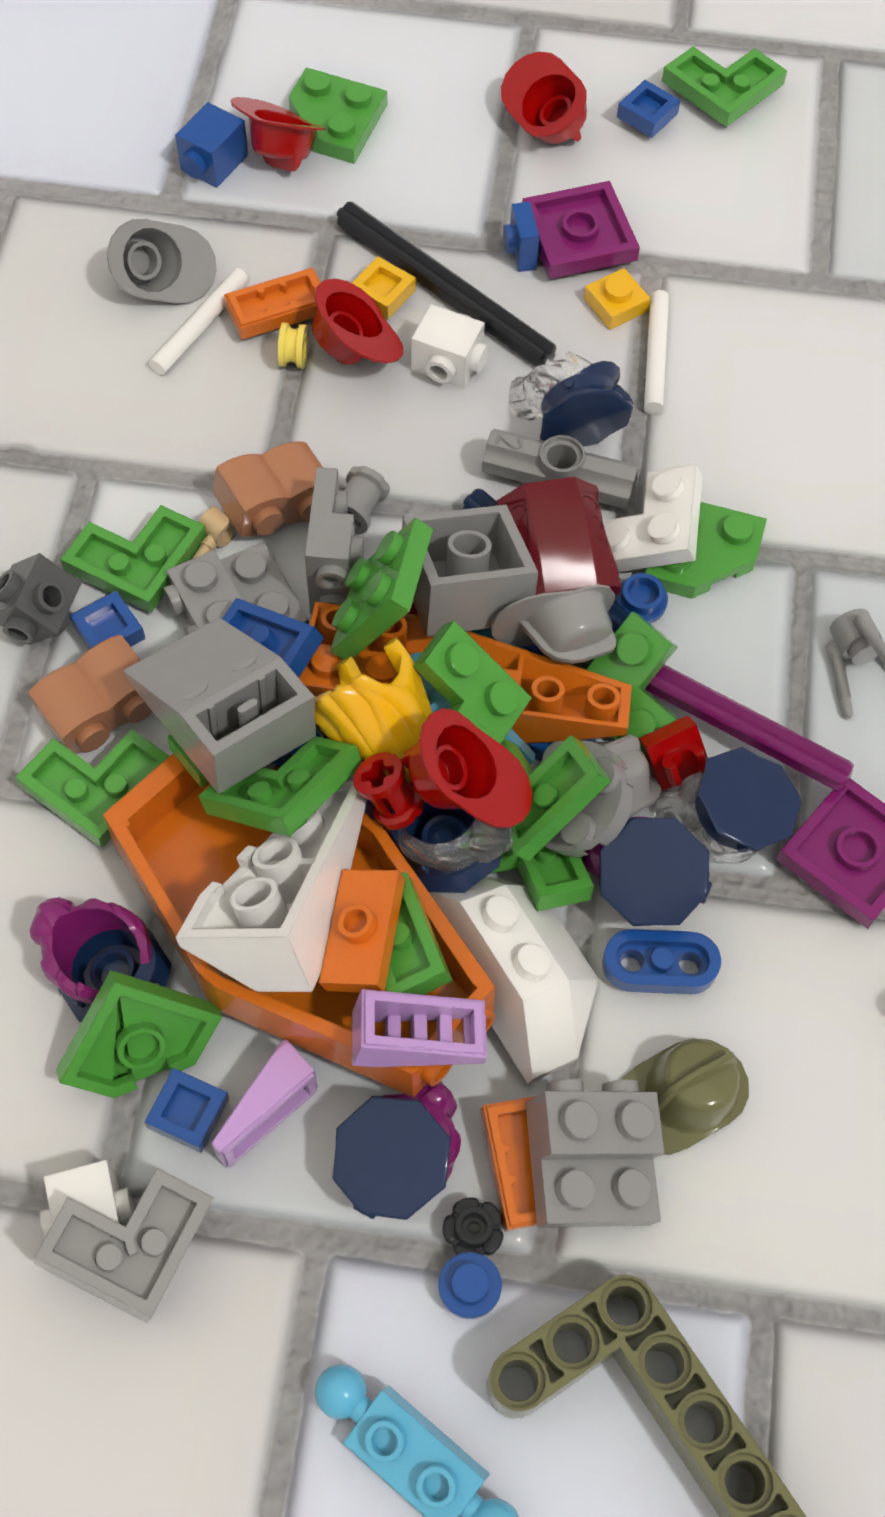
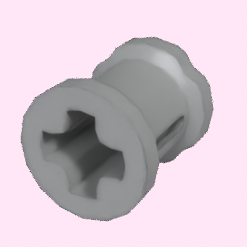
(364, 491)

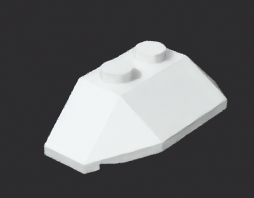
(536, 970)

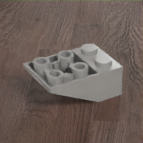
(226, 701)

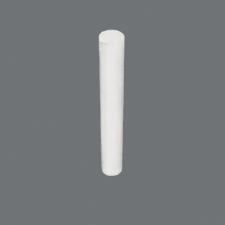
(197, 323)
(656, 352)

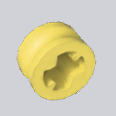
(292, 345)

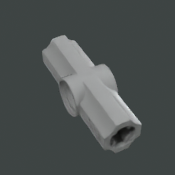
(556, 458)

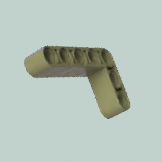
(665, 1401)

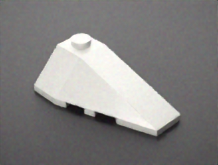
(278, 906)

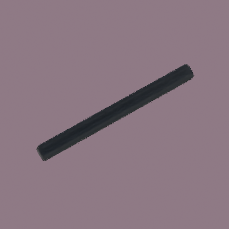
(446, 284)

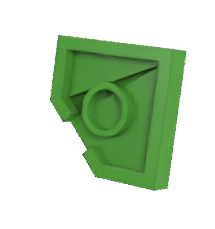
(340, 105)
(725, 547)
(135, 1033)

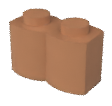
(267, 488)
(90, 696)

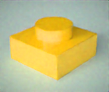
(386, 285)
(617, 298)

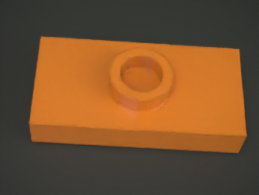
(270, 303)
(362, 930)
(511, 1161)

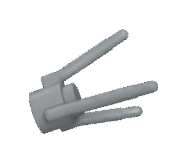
(857, 640)

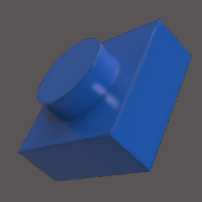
(648, 108)
(522, 236)
(105, 620)
(187, 1110)

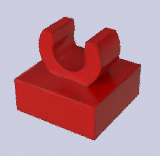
(674, 752)

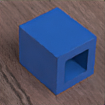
(211, 144)

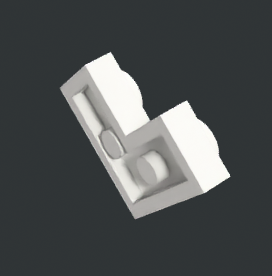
(668, 524)

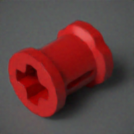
(388, 791)

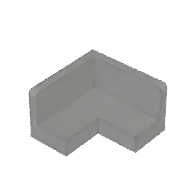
(127, 1263)

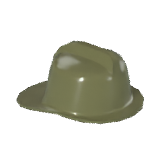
(697, 1090)

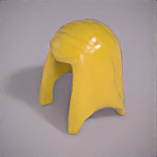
(374, 713)

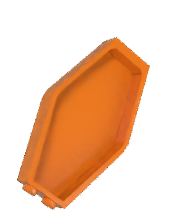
(179, 852)

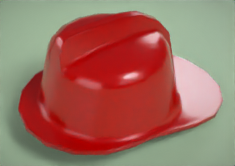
(545, 98)
(277, 133)
(352, 325)
(468, 770)

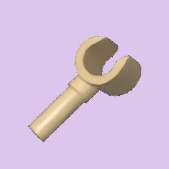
(218, 531)

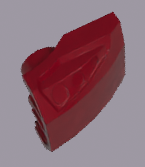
(564, 534)

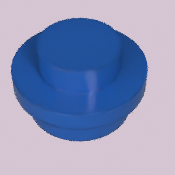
(643, 595)
(470, 1285)

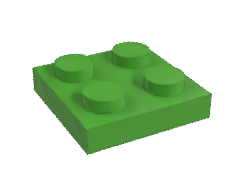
(380, 589)

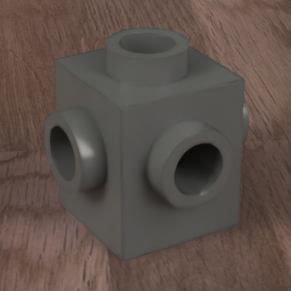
(36, 599)

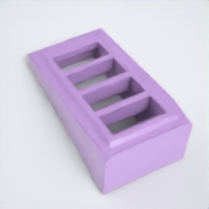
(394, 1051)
(272, 1097)

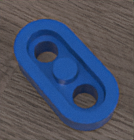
(659, 961)

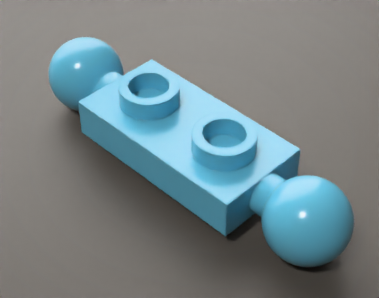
(407, 1448)

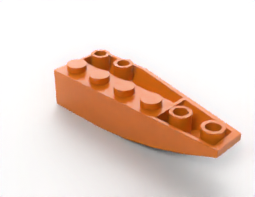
(563, 696)

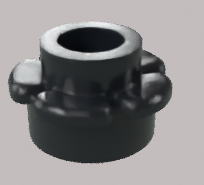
(470, 1211)

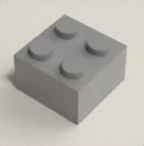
(471, 568)

